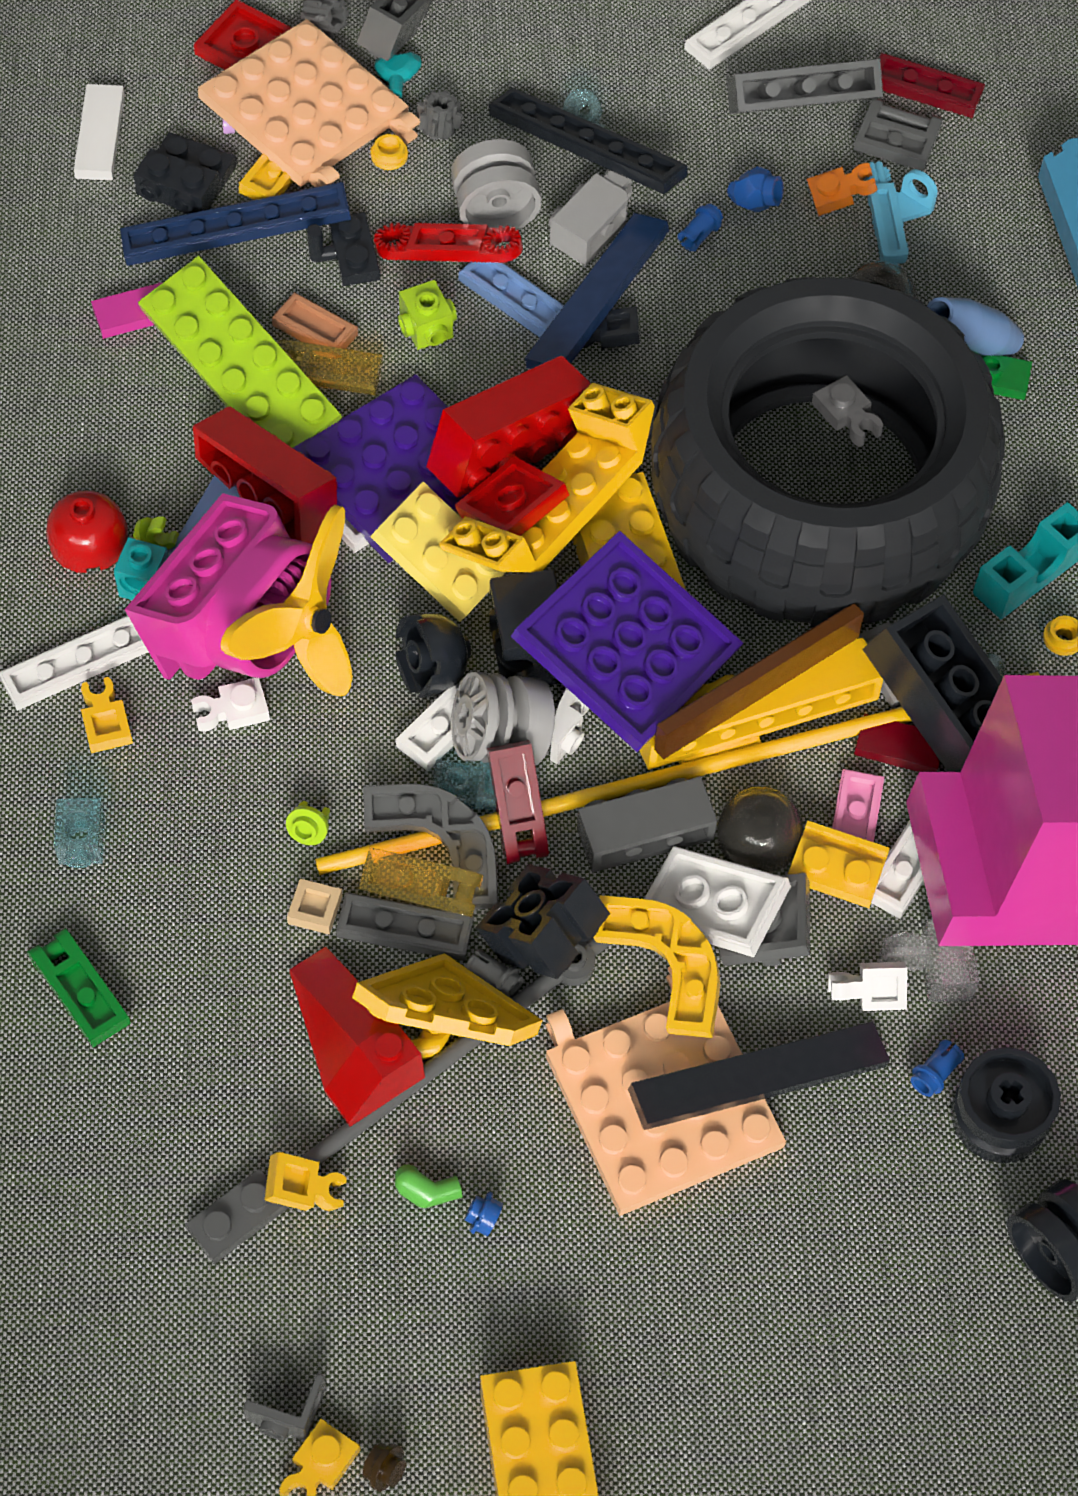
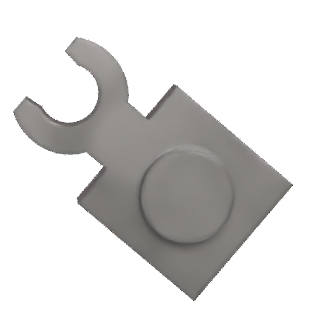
(847, 406)

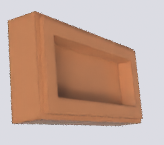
(313, 323)

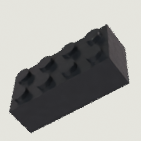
(937, 677)

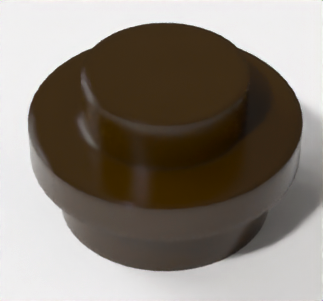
(384, 1466)

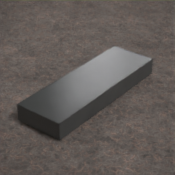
(404, 926)

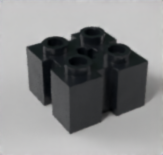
(543, 921)

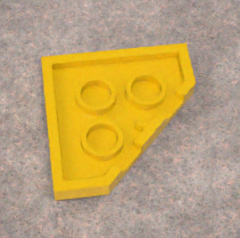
(446, 999)

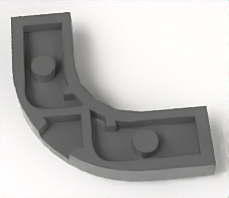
(443, 817)

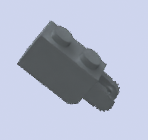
(391, 25)

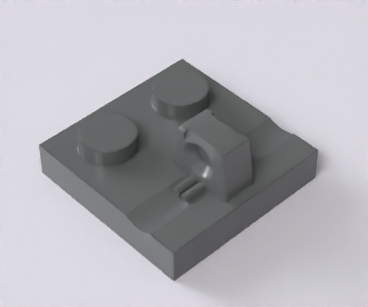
(788, 932)

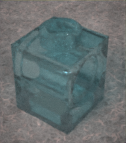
(74, 817)

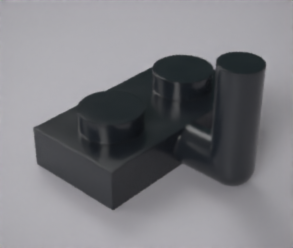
(350, 247)

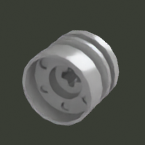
(501, 712)

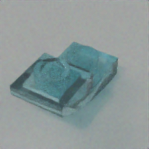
(467, 782)

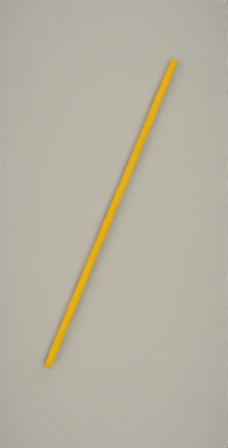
(643, 781)

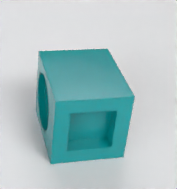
(137, 565)

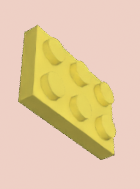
(413, 540)

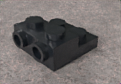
(183, 174)

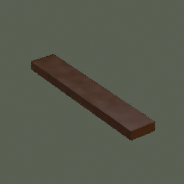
(757, 681)

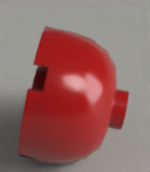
(86, 531)

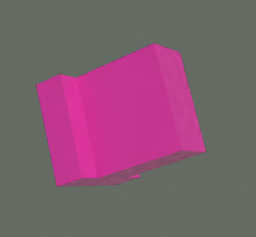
(1005, 829)

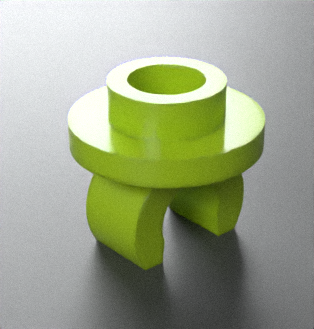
(151, 531)
(308, 824)

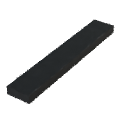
(588, 140)
(757, 1075)

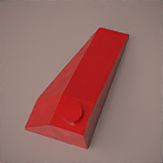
(357, 1054)

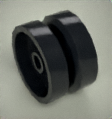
(1005, 1105)
(1048, 1238)

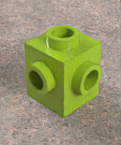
(426, 315)

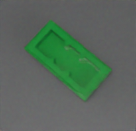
(1009, 375)

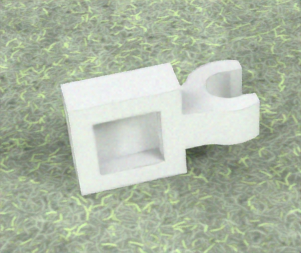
(878, 986)

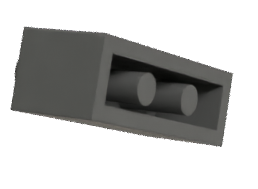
(646, 823)

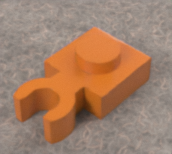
(835, 189)

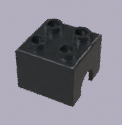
(515, 600)

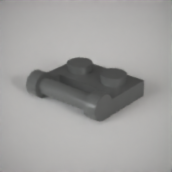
(897, 135)

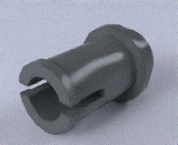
(496, 974)

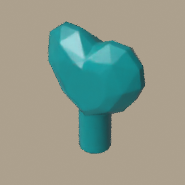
(398, 70)

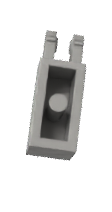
(591, 216)

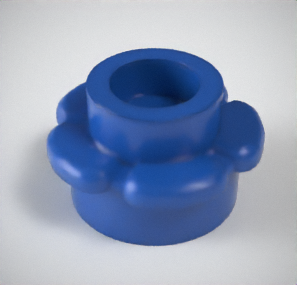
(483, 1214)

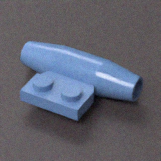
(984, 327)

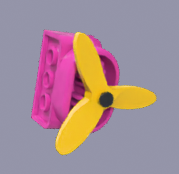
(245, 598)

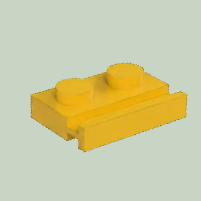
(839, 863)

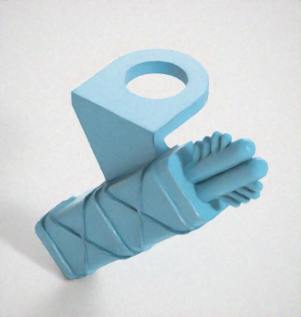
(893, 208)

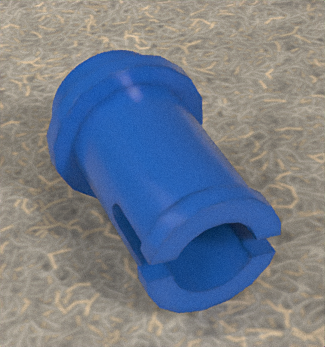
(707, 219)
(930, 1076)

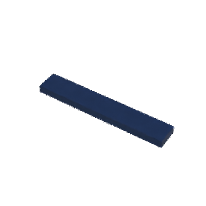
(234, 223)
(599, 290)

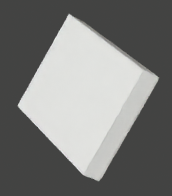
(721, 898)

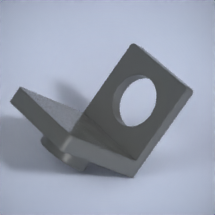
(280, 1424)

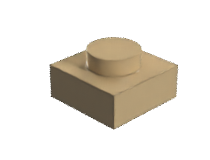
(314, 906)

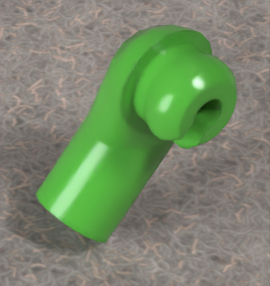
(422, 1190)

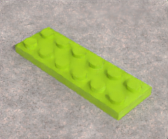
(237, 355)

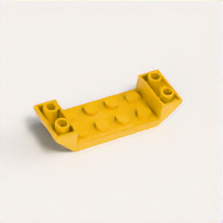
(592, 465)

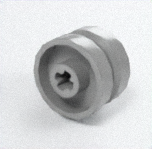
(496, 184)

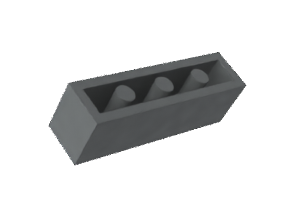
(804, 86)

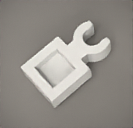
(238, 704)

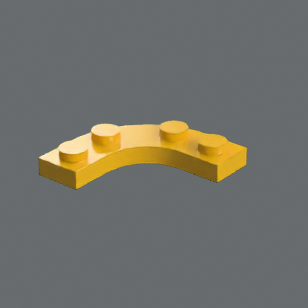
(684, 947)

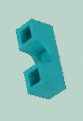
(1017, 576)

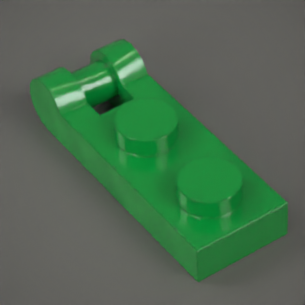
(79, 988)

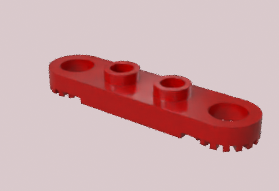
(448, 242)

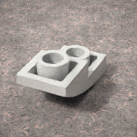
(567, 726)

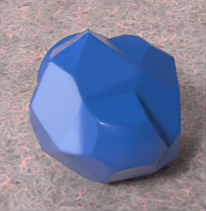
(756, 190)

